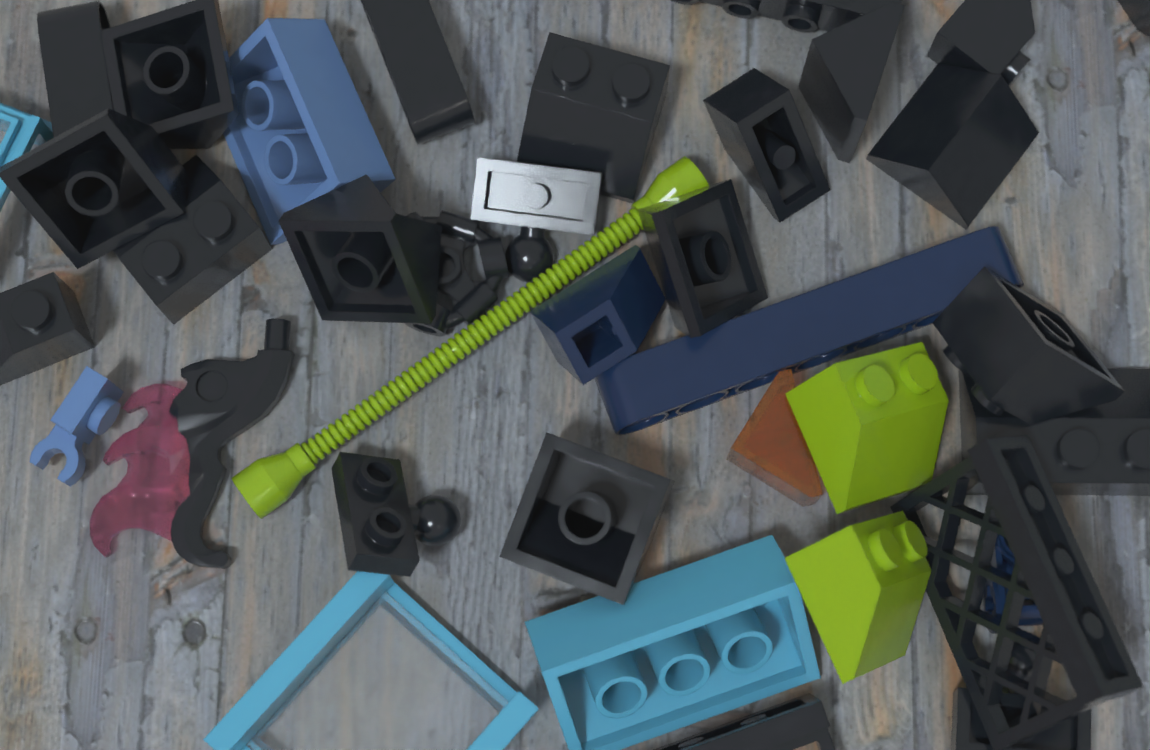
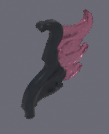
(178, 447)

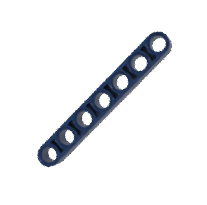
(798, 332)

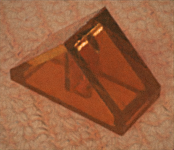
(775, 448)

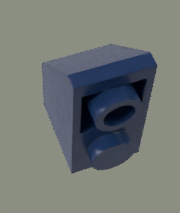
(601, 315)

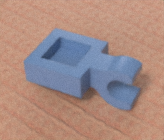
(85, 412)

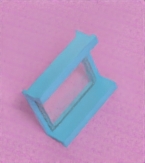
(375, 678)

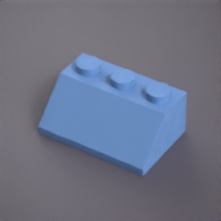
(298, 120)

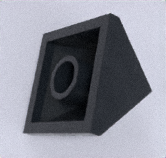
(365, 257)

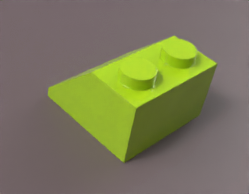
(873, 424)
(864, 590)

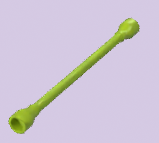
(274, 478)

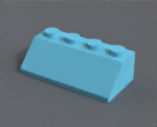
(676, 648)

